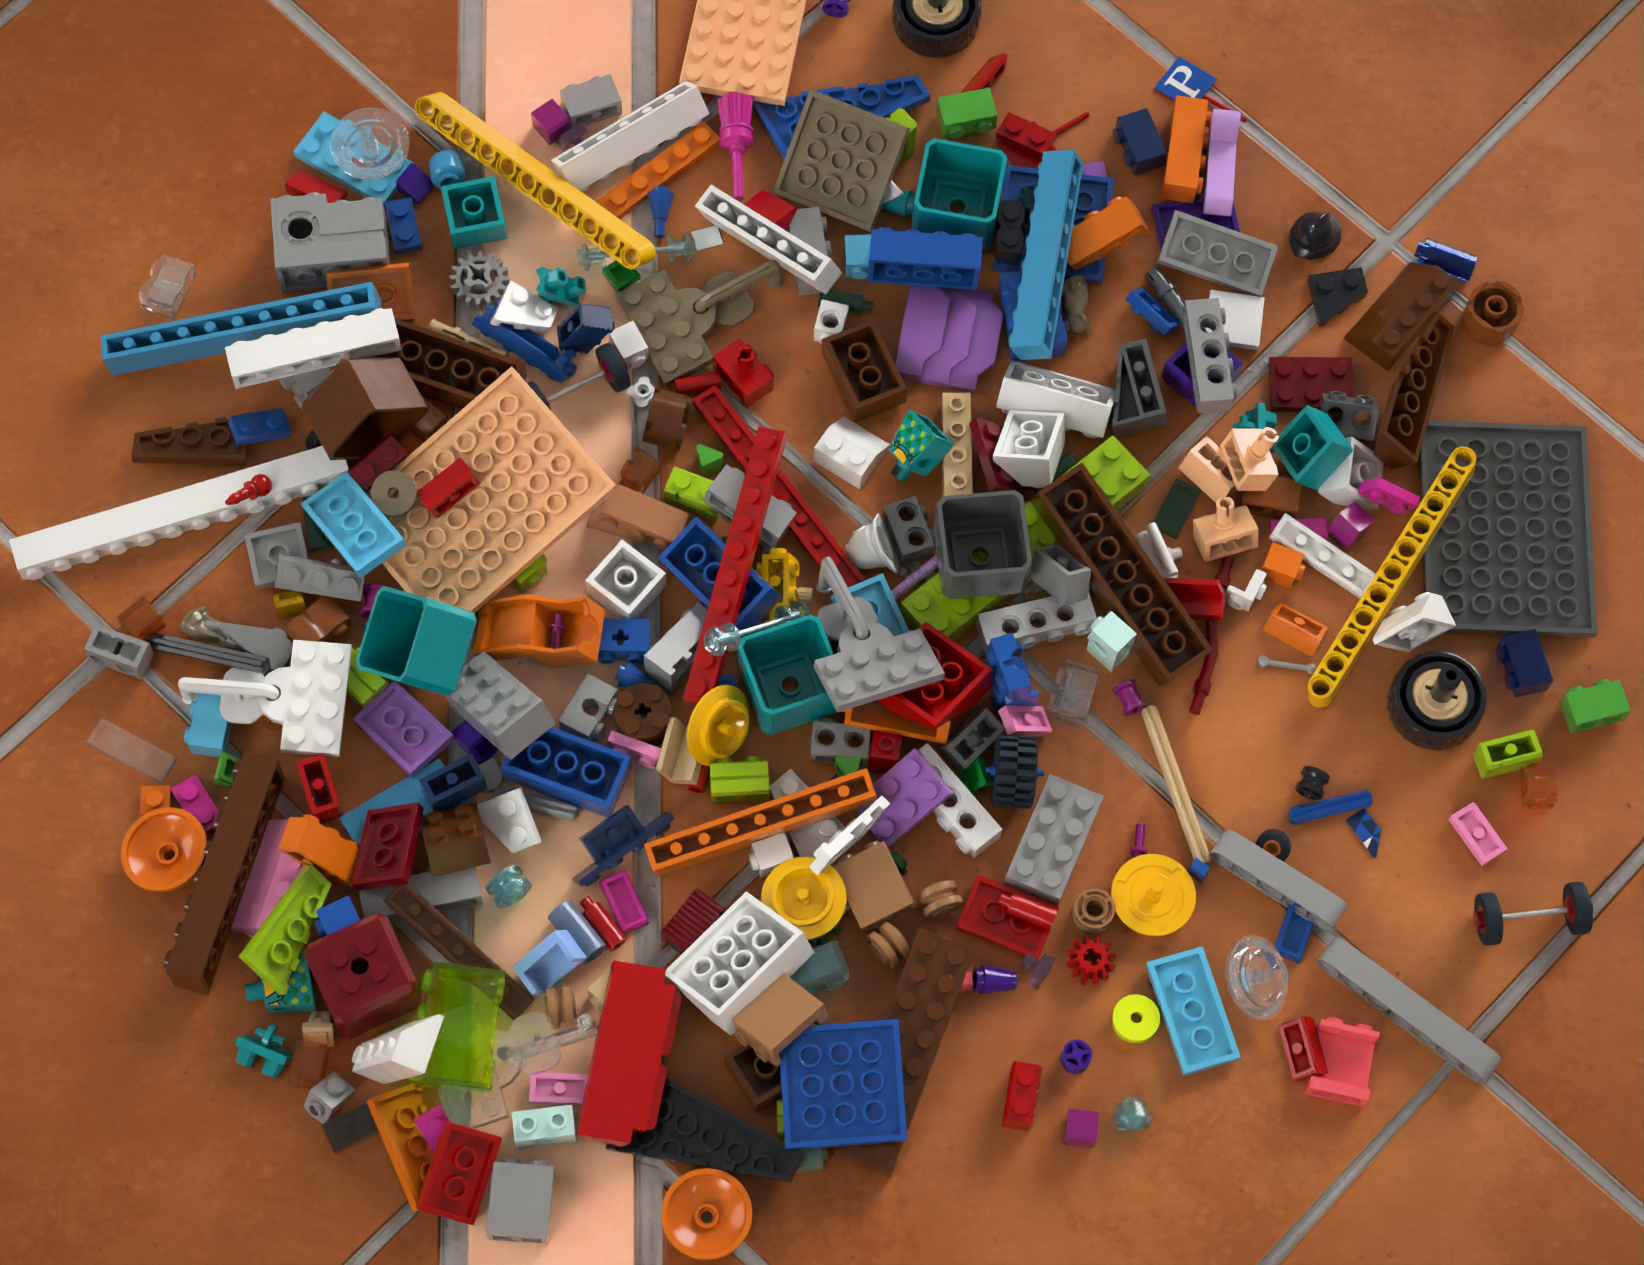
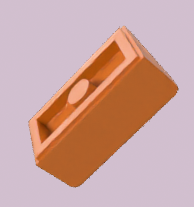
(1295, 629)

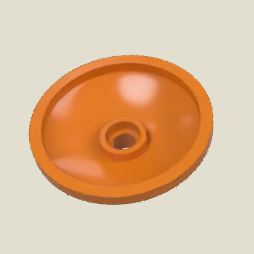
(154, 839)
(702, 1193)

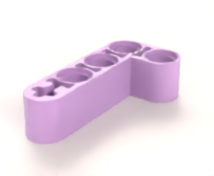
(1221, 162)

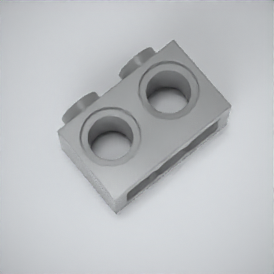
(119, 651)
(841, 735)

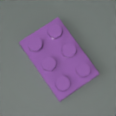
(403, 729)
(913, 793)

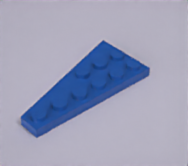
(877, 99)

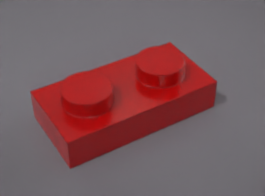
(1025, 135)

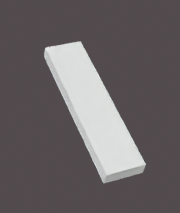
(1323, 555)

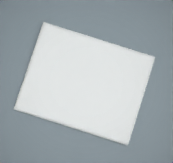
(707, 237)

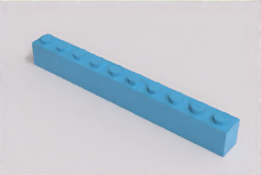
(211, 333)

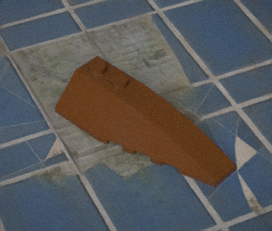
(1413, 396)

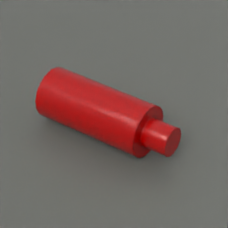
(1028, 910)
(602, 924)

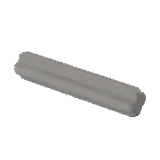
(544, 805)

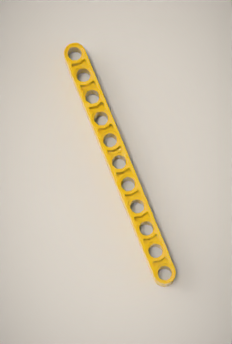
(535, 180)
(1388, 588)

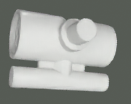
(1158, 552)

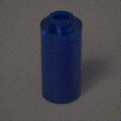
(1450, 259)

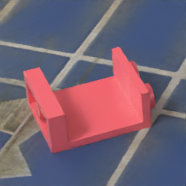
(1348, 1059)

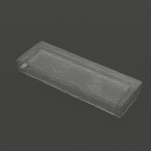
(132, 751)

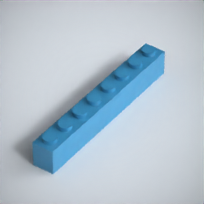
(1046, 255)

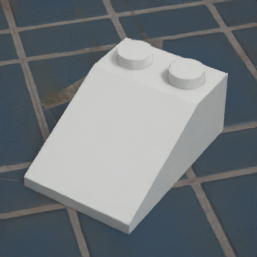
(1415, 624)

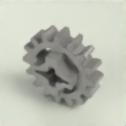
(477, 271)

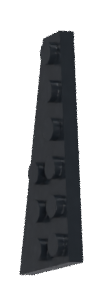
(707, 1136)

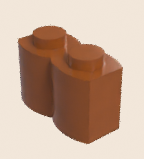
(320, 623)

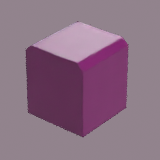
(550, 121)
(1351, 525)
(1081, 1128)

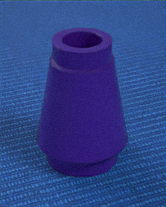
(991, 980)

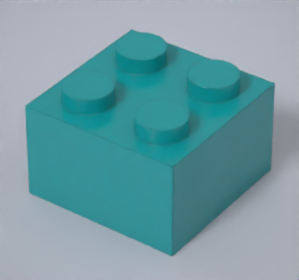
(474, 212)
(1312, 447)

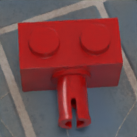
(743, 372)

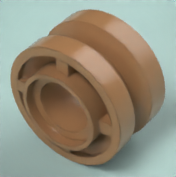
(1096, 898)
(940, 899)
(888, 944)
(560, 1006)

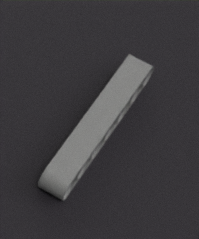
(1409, 1010)

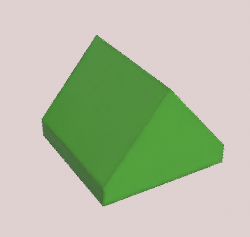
(709, 459)
(846, 765)
(224, 772)

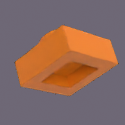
(154, 798)

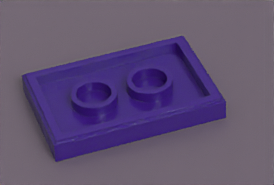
(1163, 213)

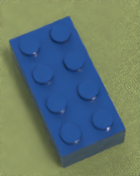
(924, 258)
(696, 562)
(571, 771)

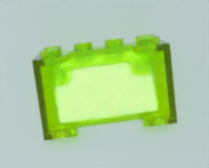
(465, 1041)

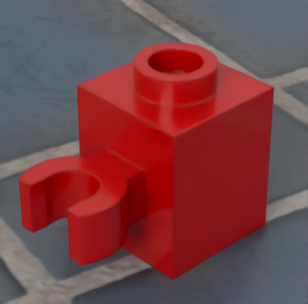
(884, 751)

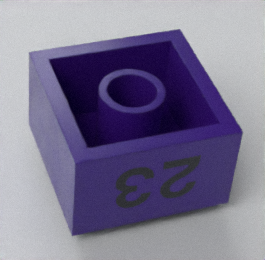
(1178, 372)

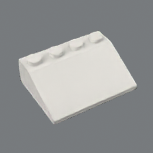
(738, 960)

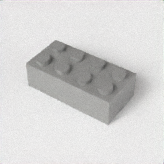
(499, 706)
(1053, 839)

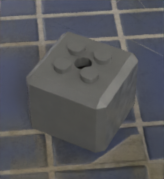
(986, 524)

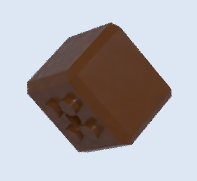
(362, 405)

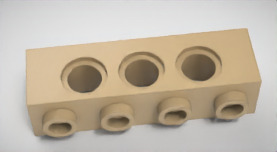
(958, 461)

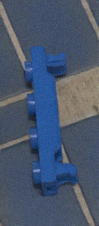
(528, 346)

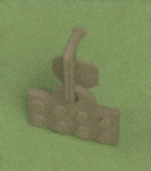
(672, 326)

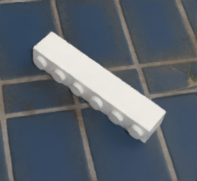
(631, 136)
(768, 239)
(312, 347)

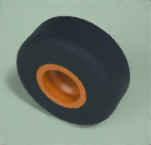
(1277, 837)

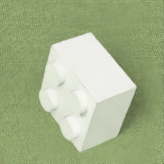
(625, 582)

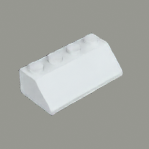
(1032, 388)
(398, 1052)

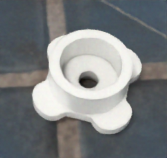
(641, 400)

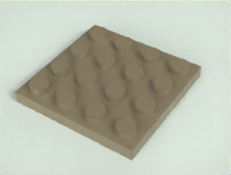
(841, 160)

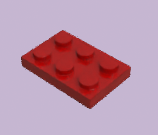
(991, 923)
(458, 1172)

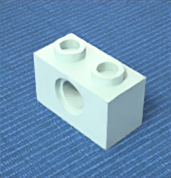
(1110, 640)
(544, 1127)

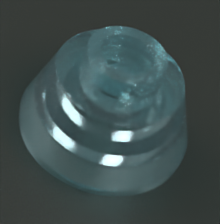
(1131, 1115)

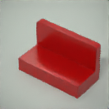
(448, 488)
(1199, 597)

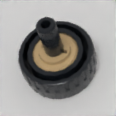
(936, 26)
(1436, 700)

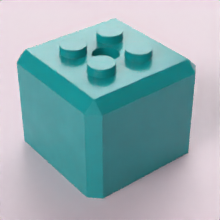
(961, 176)
(416, 640)
(781, 655)

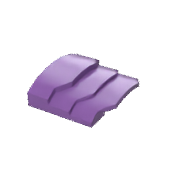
(948, 336)

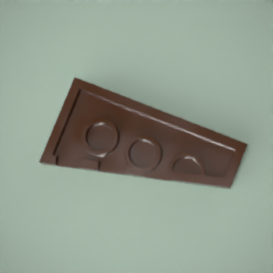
(193, 444)

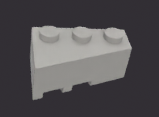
(723, 499)
(672, 656)

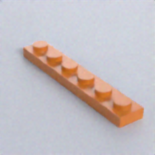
(660, 170)

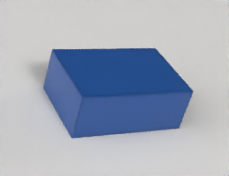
(1198, 870)

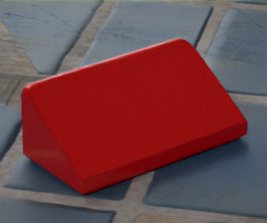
(988, 73)
(304, 183)
(772, 208)
(1303, 1048)

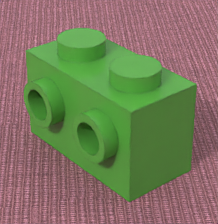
(966, 113)
(1594, 705)

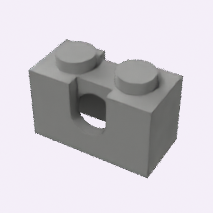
(590, 694)

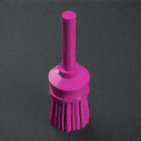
(736, 134)

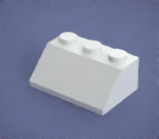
(1031, 446)

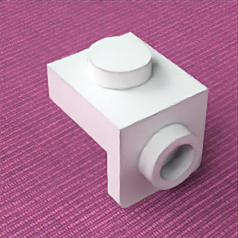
(1243, 600)

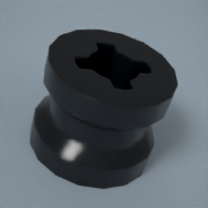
(1312, 783)

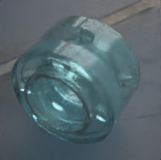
(508, 886)

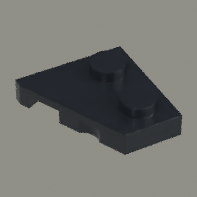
(1335, 292)

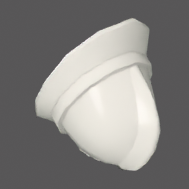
(872, 547)

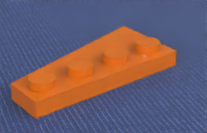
(405, 1144)

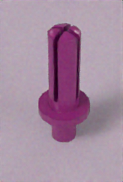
(557, 629)
(1138, 848)

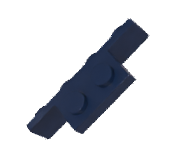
(616, 838)

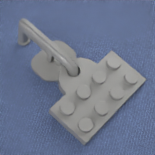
(869, 657)

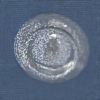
(369, 143)
(1257, 977)

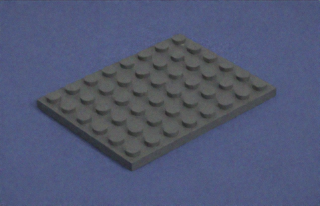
(1520, 532)

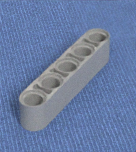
(1278, 880)

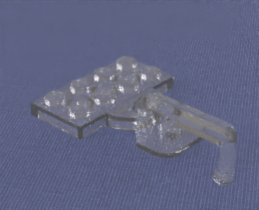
(527, 1047)

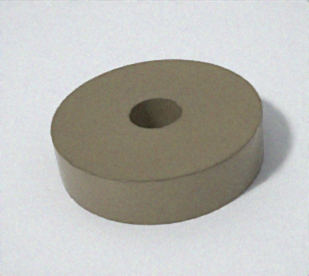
(381, 493)

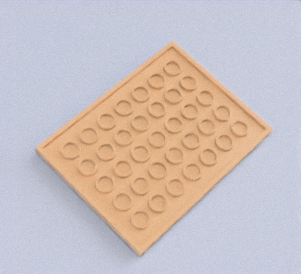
(529, 497)

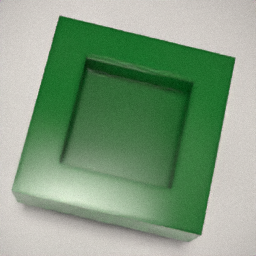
(620, 276)
(975, 777)

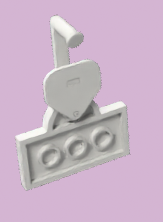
(309, 701)

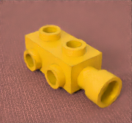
(786, 585)

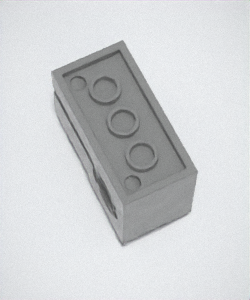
(325, 236)

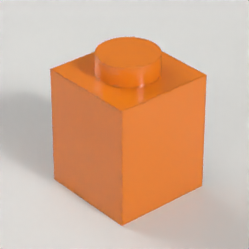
(1283, 565)

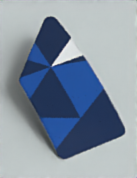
(1366, 830)

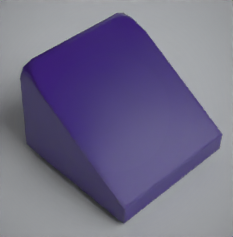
(414, 183)

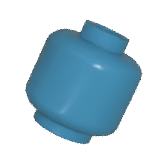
(446, 168)

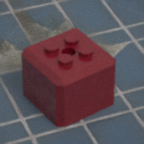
(366, 999)

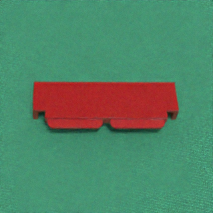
(625, 1065)

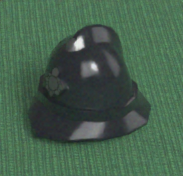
(1315, 235)

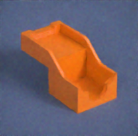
(521, 628)

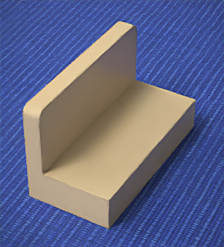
(675, 759)

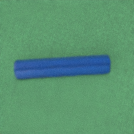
(1330, 807)

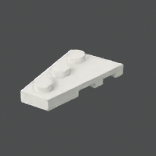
(851, 834)
(811, 837)

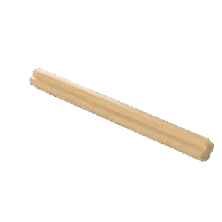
(1175, 784)

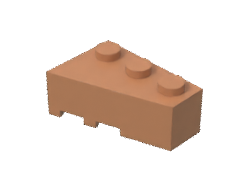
(638, 518)

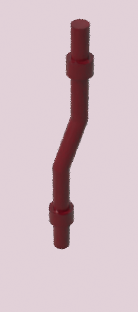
(1202, 684)

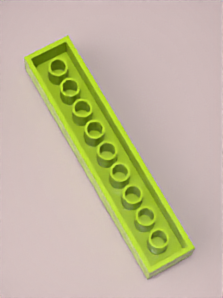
(1120, 480)

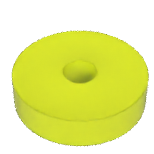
(1140, 1006)

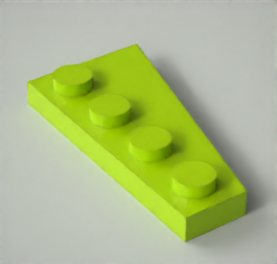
(279, 940)

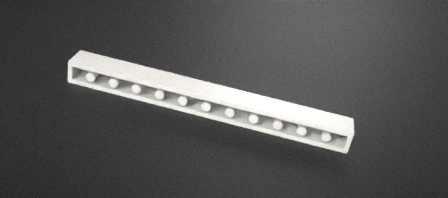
(170, 514)

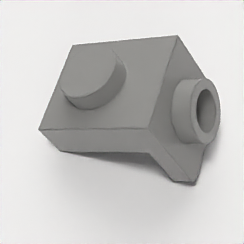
(328, 1097)

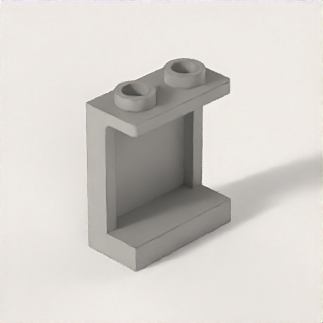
(520, 1201)

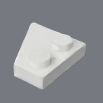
(524, 310)
(510, 820)

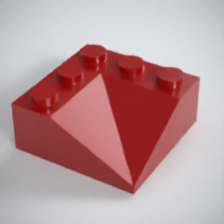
(962, 687)

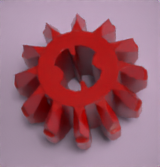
(1084, 968)

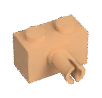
(1250, 458)
(1209, 470)
(1226, 531)

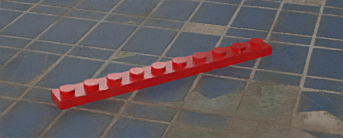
(805, 525)
(737, 556)

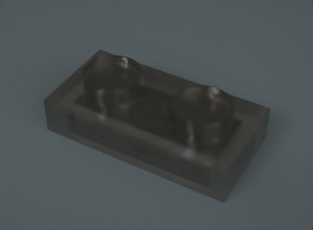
(350, 1128)

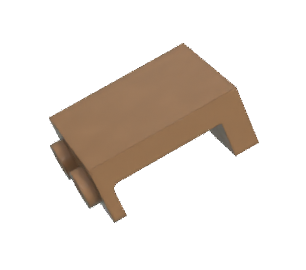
(874, 886)
(778, 1018)

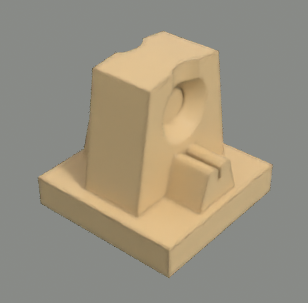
(319, 1029)

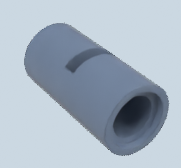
(569, 918)

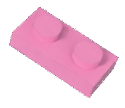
(1025, 720)
(644, 753)
(1477, 834)
(557, 1088)

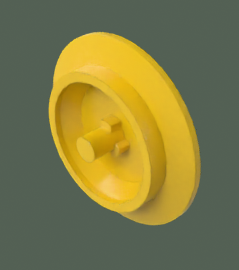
(718, 724)
(1153, 895)
(805, 899)

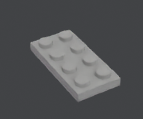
(1217, 254)

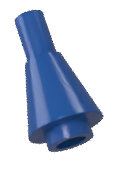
(660, 203)
(631, 675)

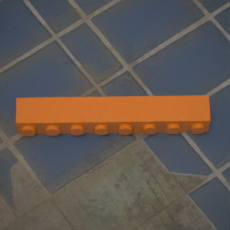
(760, 822)

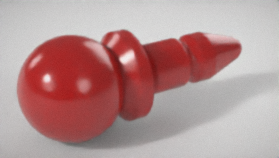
(259, 485)

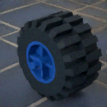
(1014, 771)

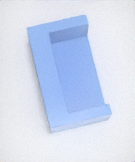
(549, 962)

